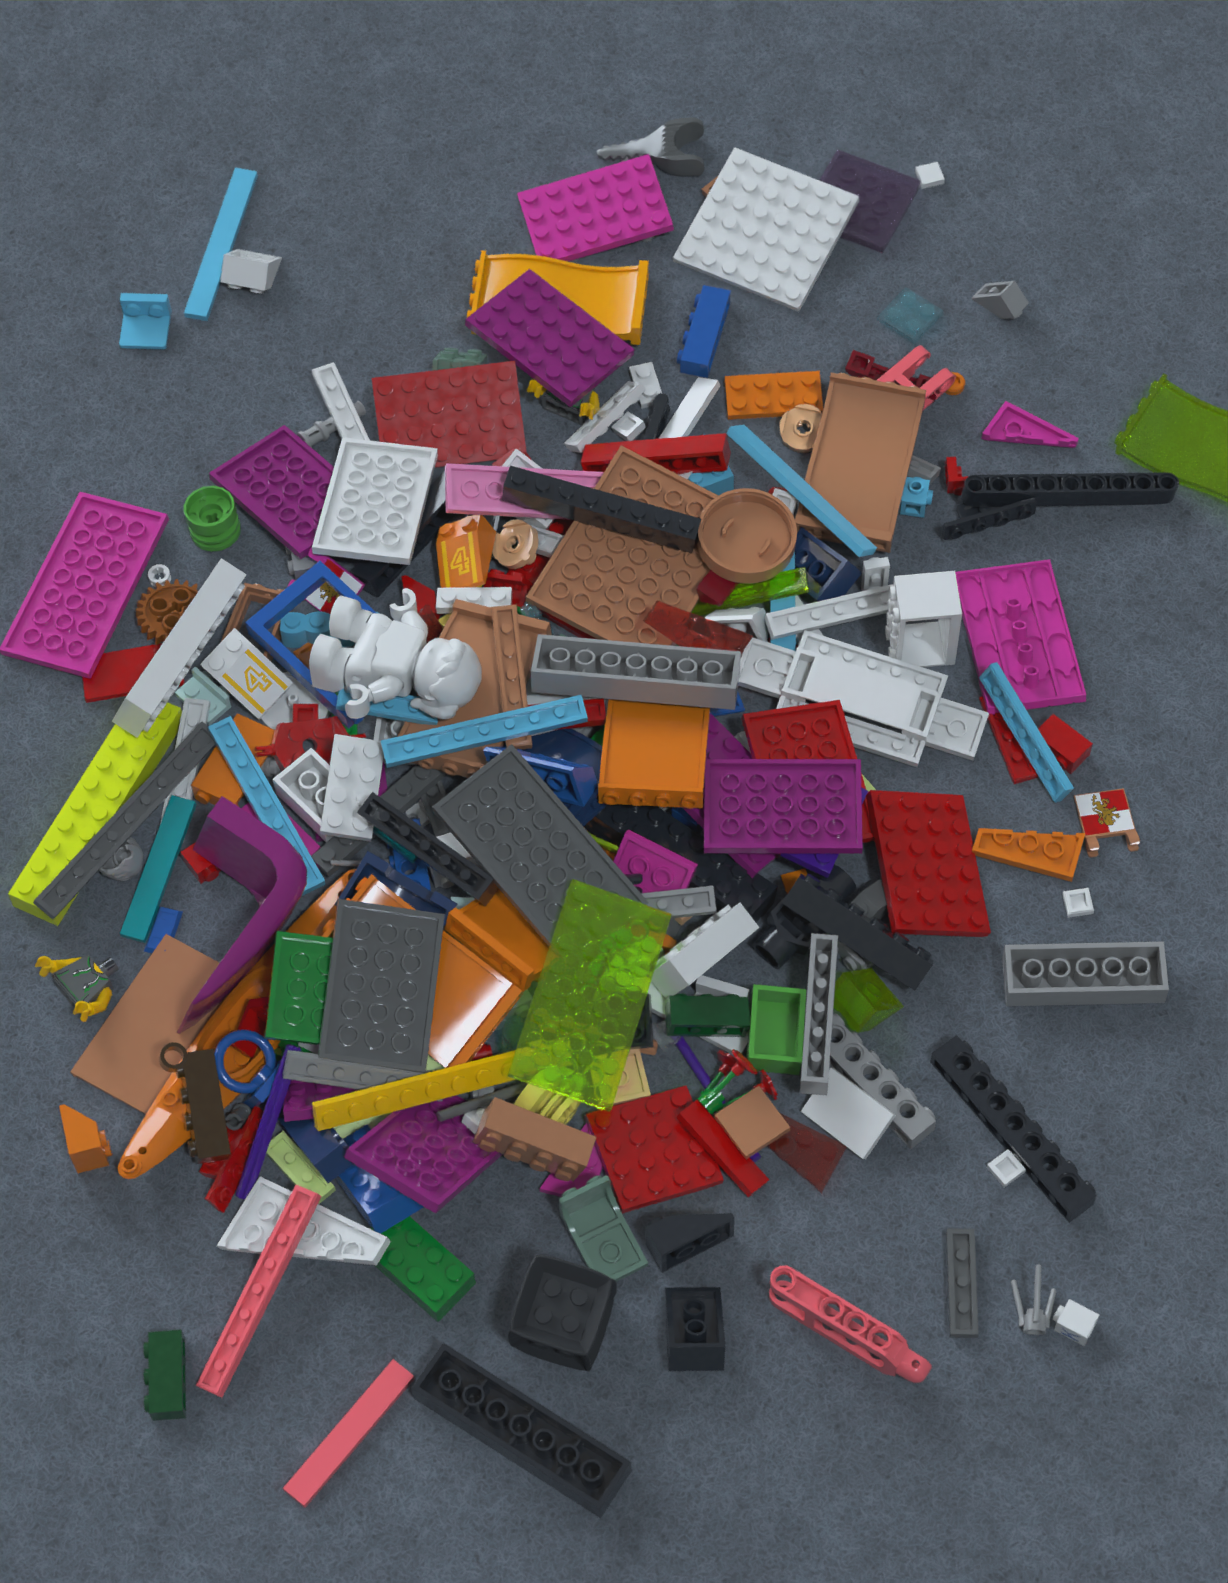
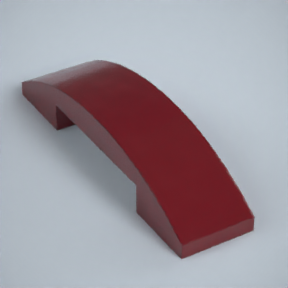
(863, 365)

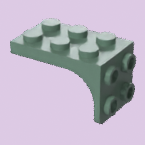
(601, 1229)

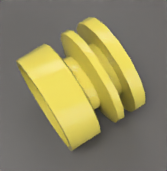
(547, 1104)

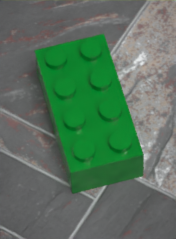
(424, 1268)

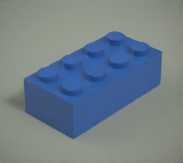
(375, 1199)

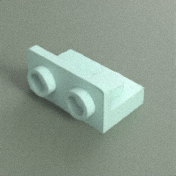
(203, 687)

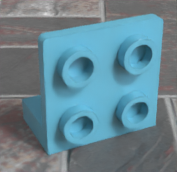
(145, 321)

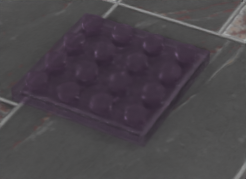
(882, 198)

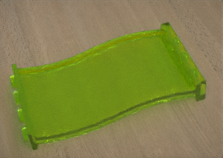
(1179, 437)

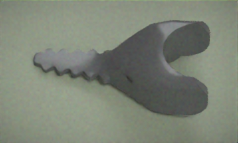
(664, 147)

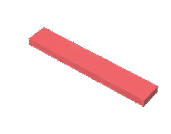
(348, 1433)

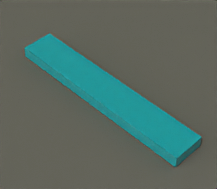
(158, 869)

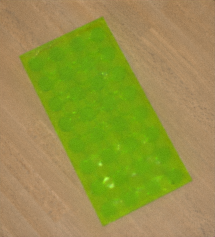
(590, 995)

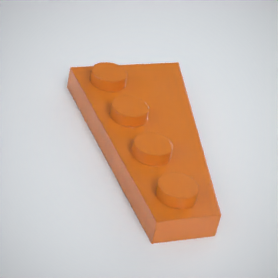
(1037, 852)

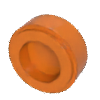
(958, 385)

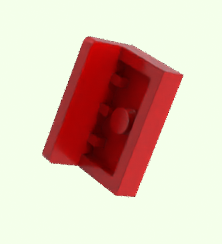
(516, 580)

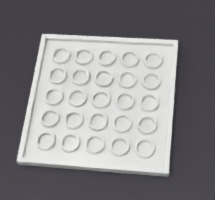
(766, 229)

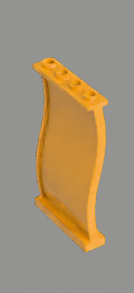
(606, 293)

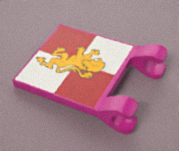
(325, 595)

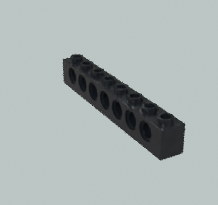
(1070, 1203)

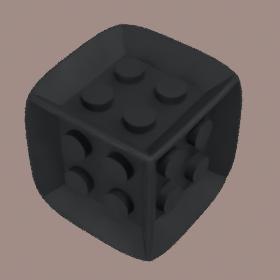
(562, 1312)

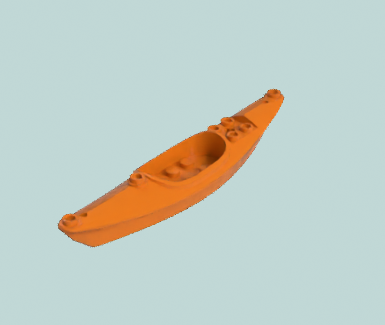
(163, 1125)

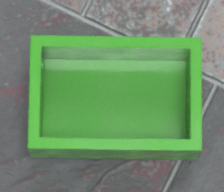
(776, 1029)

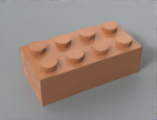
(534, 1140)

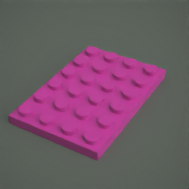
(596, 210)

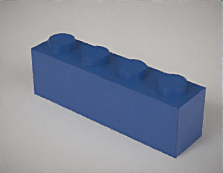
(704, 331)

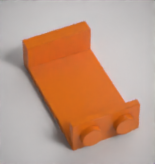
(216, 777)

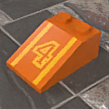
(465, 552)

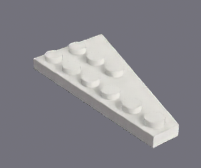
(325, 1237)

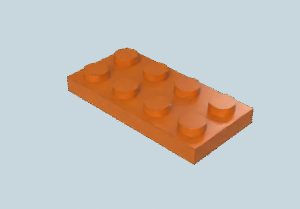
(771, 393)

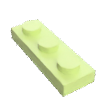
(297, 1166)

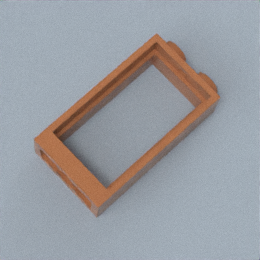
(257, 594)

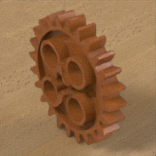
(161, 608)

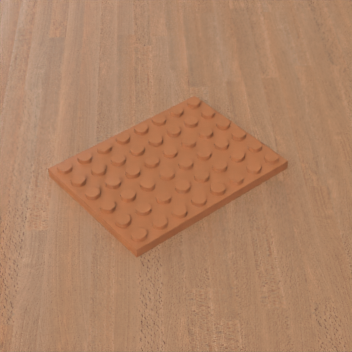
(612, 579)

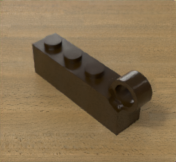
(203, 1103)

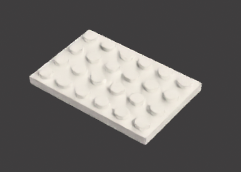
(375, 501)

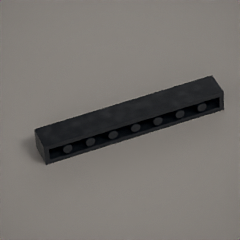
(601, 509)

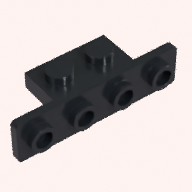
(979, 518)

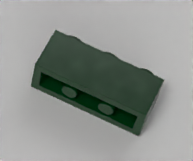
(707, 1015)
(165, 1375)

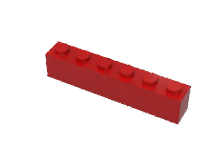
(676, 454)

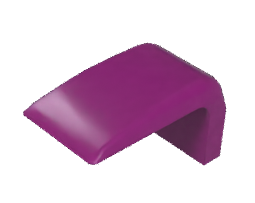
(269, 870)

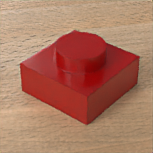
(305, 712)

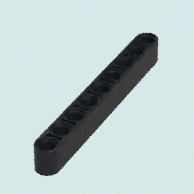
(1070, 489)

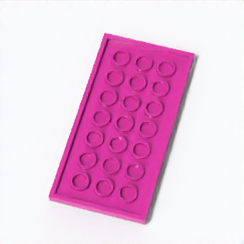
(84, 585)

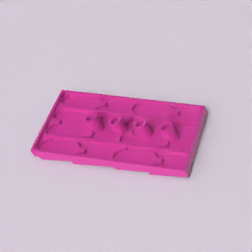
(1020, 623)

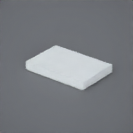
(849, 1114)

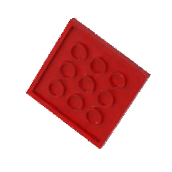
(651, 1151)

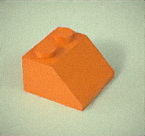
(85, 1142)

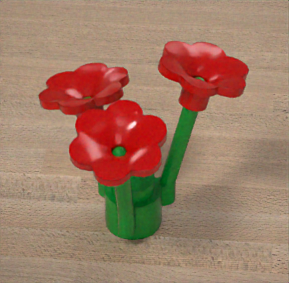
(712, 1098)

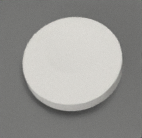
(283, 709)

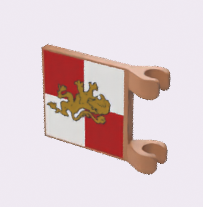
(1105, 816)

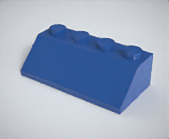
(568, 780)

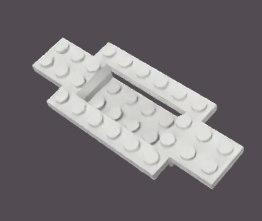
(870, 688)

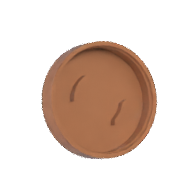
(746, 535)

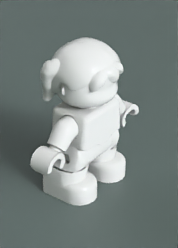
(392, 660)

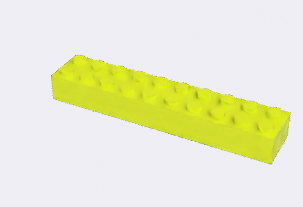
(104, 788)

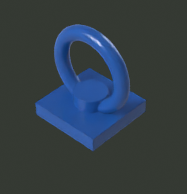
(262, 1081)

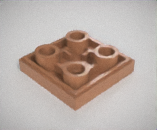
(752, 1122)

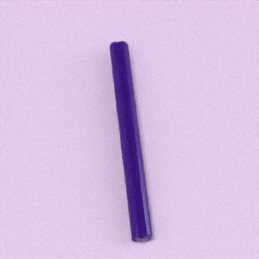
(265, 1129)

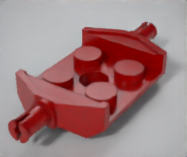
(289, 739)

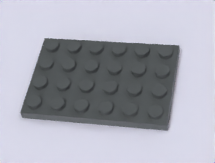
(381, 986)

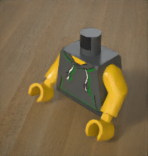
(577, 413)
(81, 982)

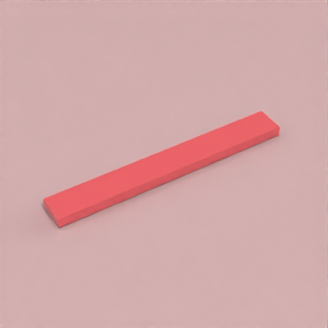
(258, 1291)

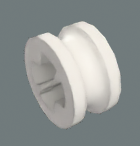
(159, 568)

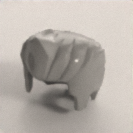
(125, 862)

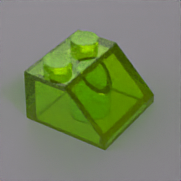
(864, 999)

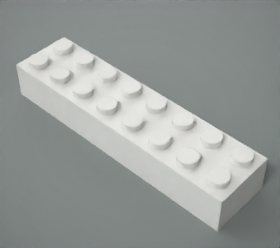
(180, 649)

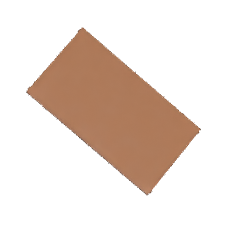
(147, 1017)

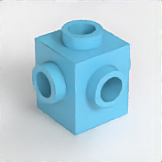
(915, 497)

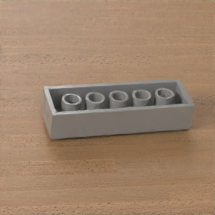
(1085, 973)

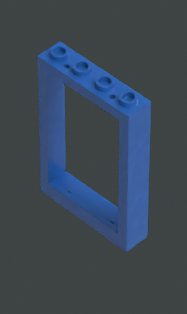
(280, 606)

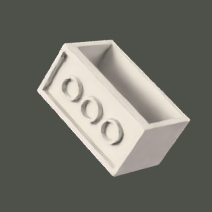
(924, 598)

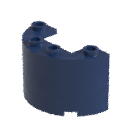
(407, 889)

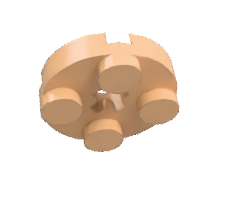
(795, 418)
(525, 550)

